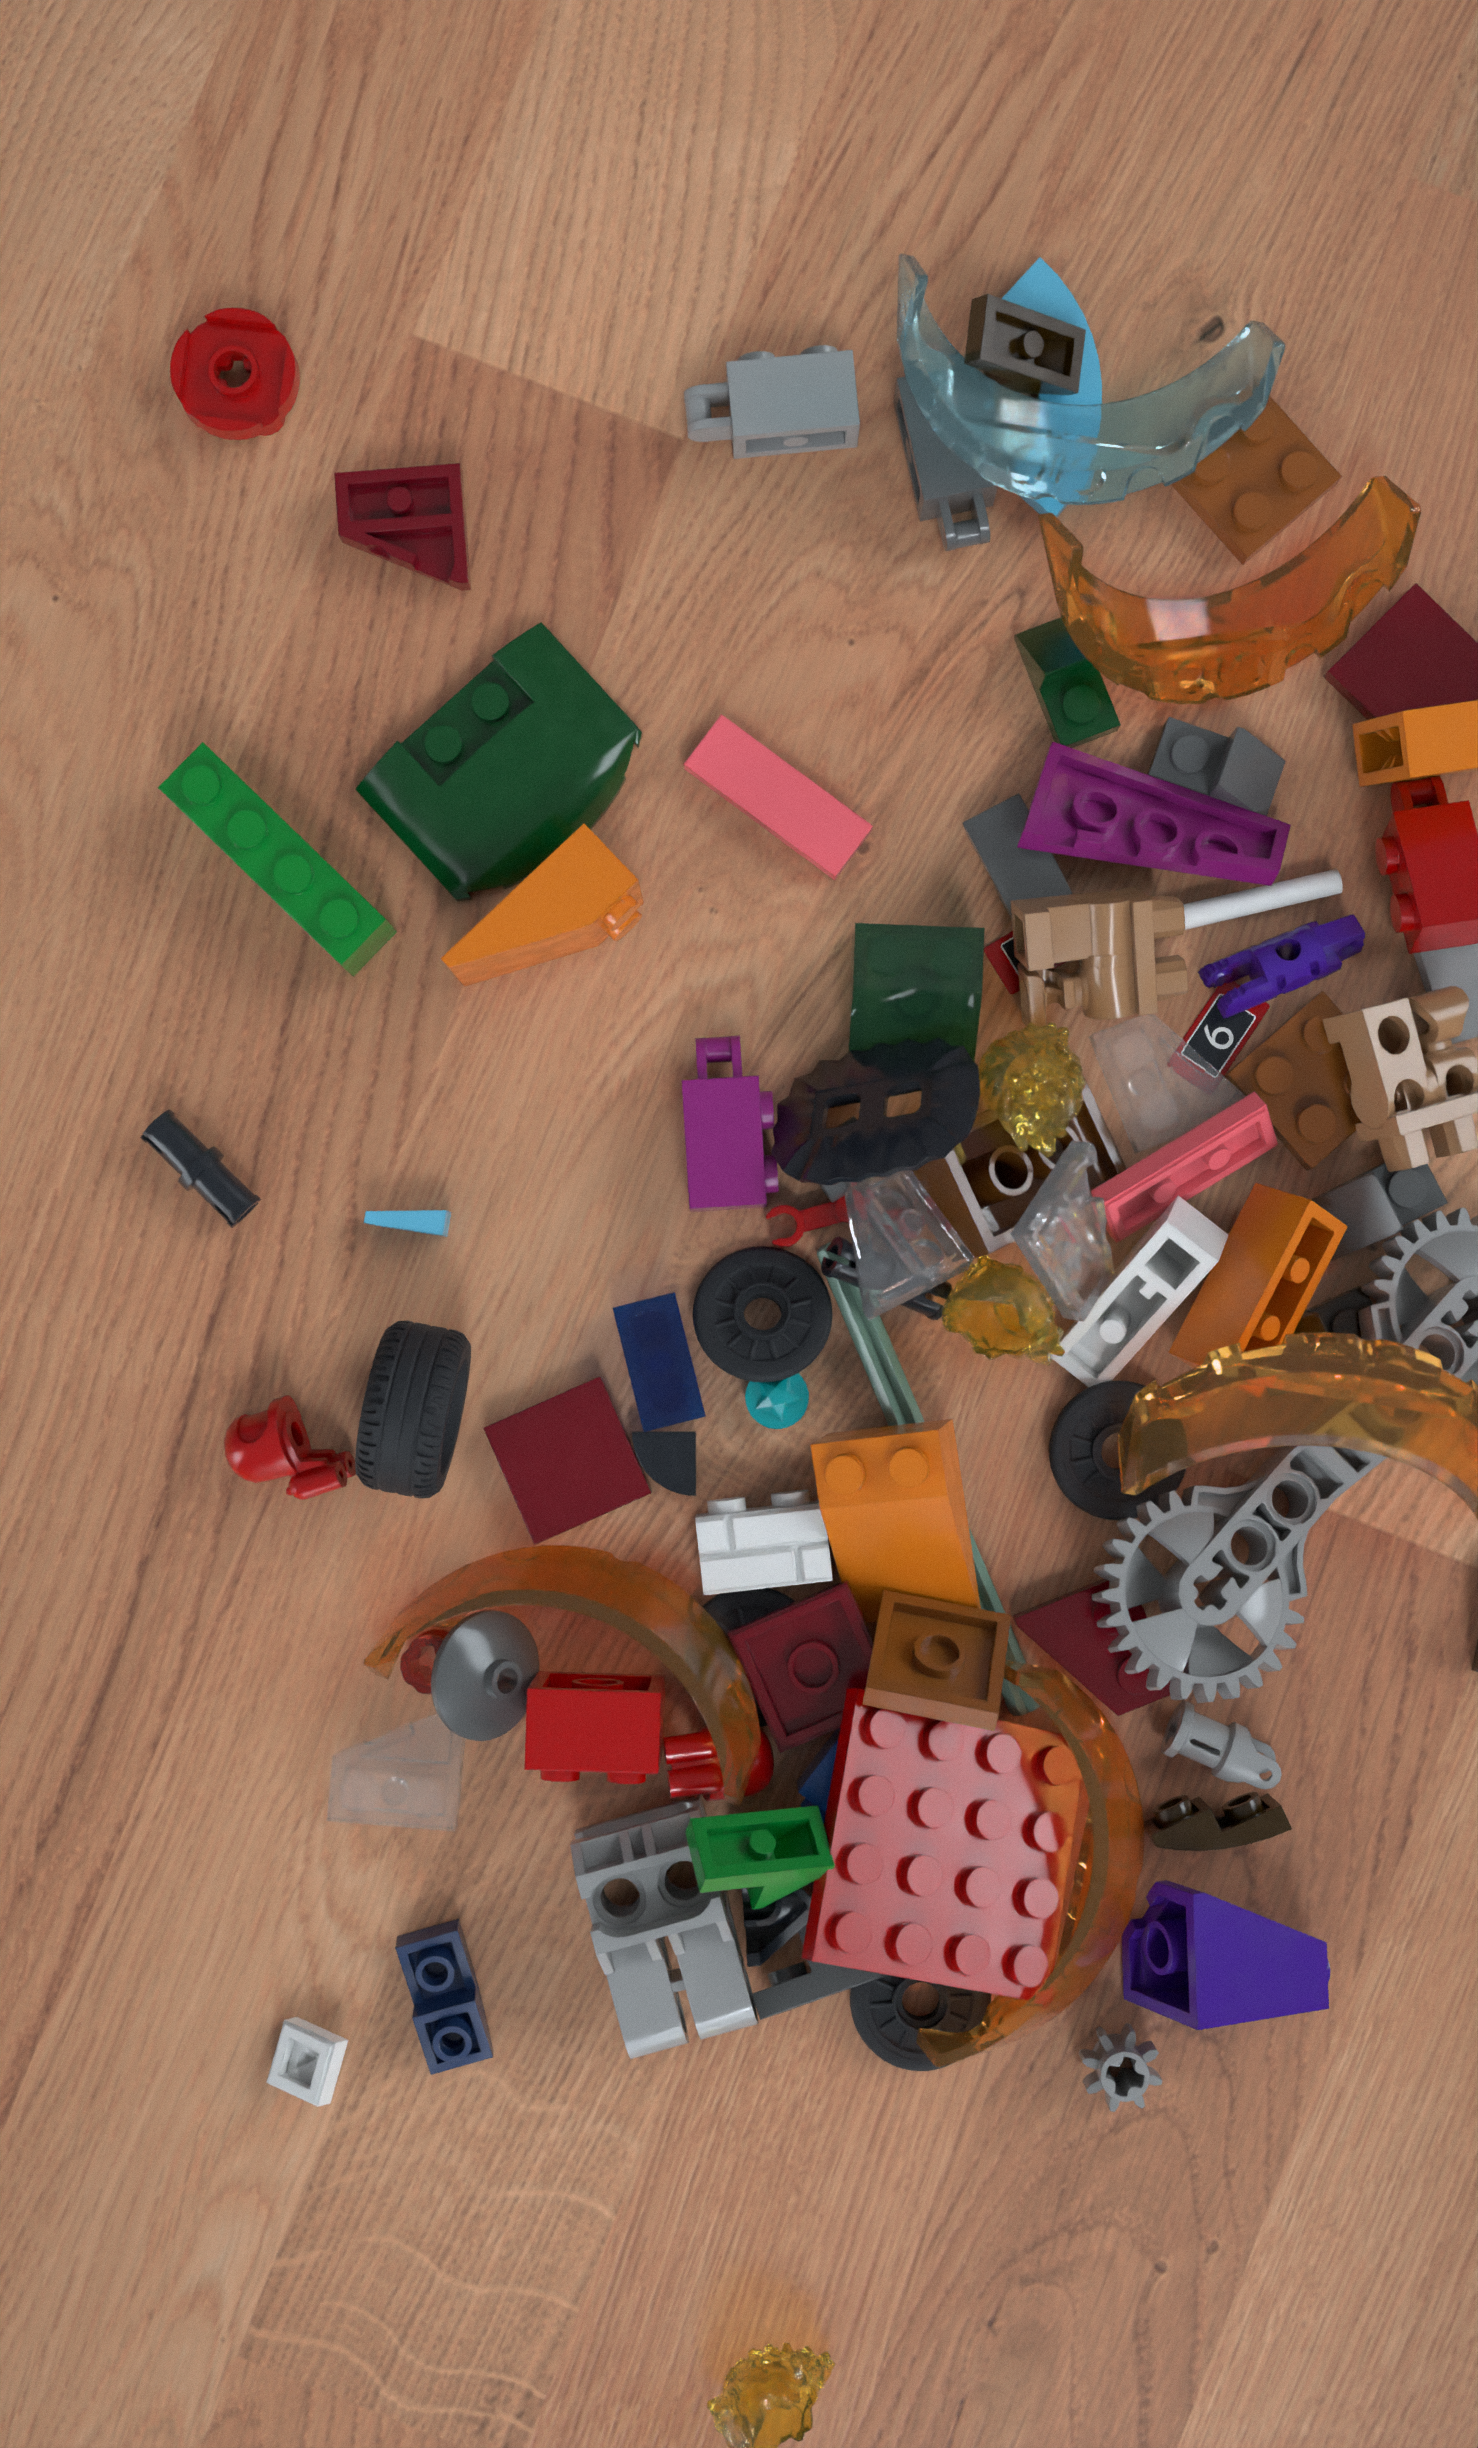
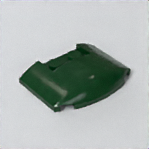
(505, 768)

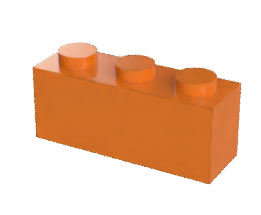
(1262, 1276)

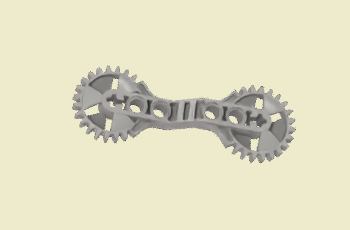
(1310, 1476)

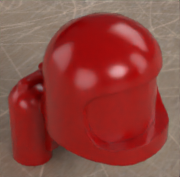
(278, 1446)
(698, 1770)

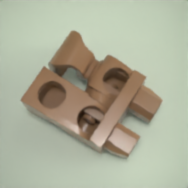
(1115, 951)
(1411, 1078)

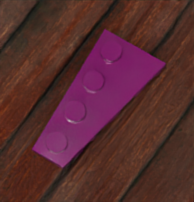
(1135, 819)

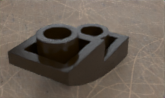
(1193, 1827)

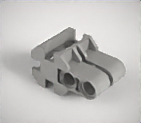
(632, 1937)

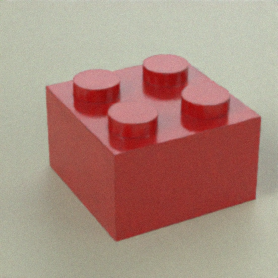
(595, 1725)

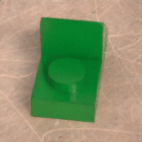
(759, 1851)

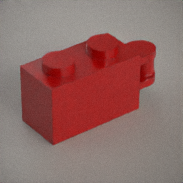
(1430, 866)

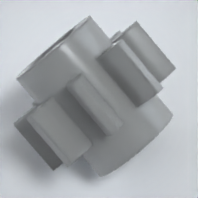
(1129, 2083)

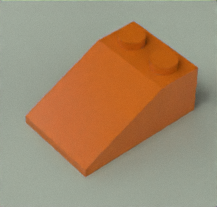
(556, 911)
(897, 1513)

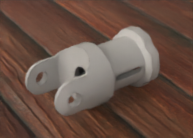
(1223, 1748)

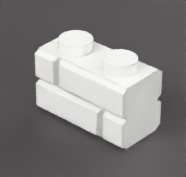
(762, 1544)

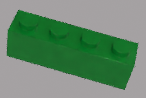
(277, 859)

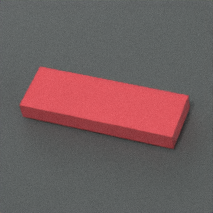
(778, 797)
(1186, 1166)

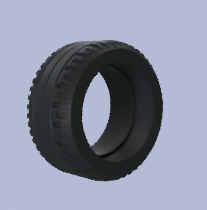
(412, 1409)

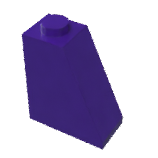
(1219, 1962)

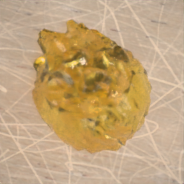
(1033, 1085)
(1003, 1313)
(770, 2396)

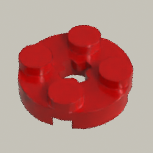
(212, 347)

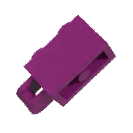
(725, 1133)

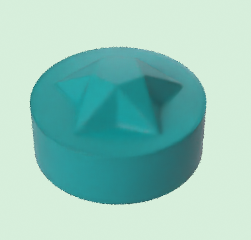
(777, 1402)

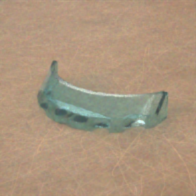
(1071, 449)

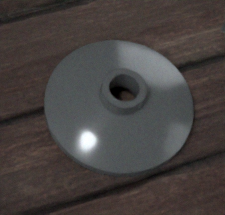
(467, 1673)

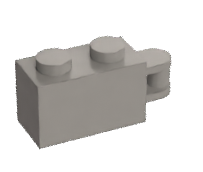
(780, 404)

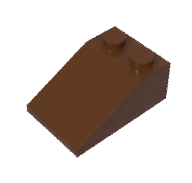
(990, 1183)

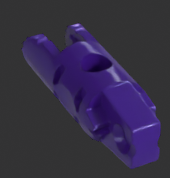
(1284, 963)

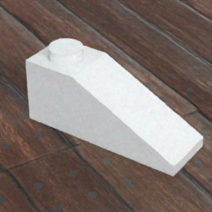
(1142, 1293)

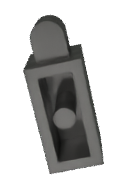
(940, 478)

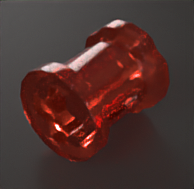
(413, 1673)

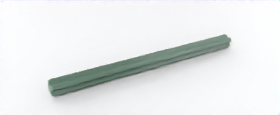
(901, 1408)

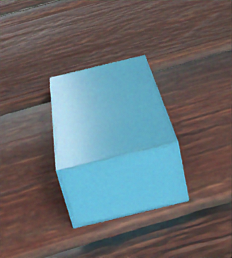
(422, 1221)

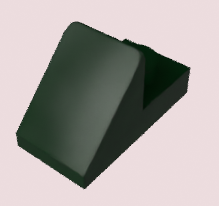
(1066, 685)

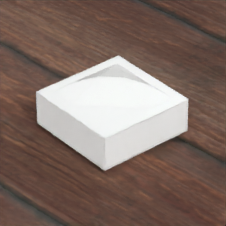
(307, 2061)

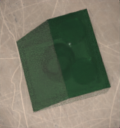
(915, 985)

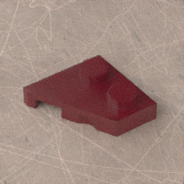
(408, 518)
(1071, 1636)

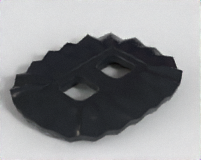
(876, 1142)

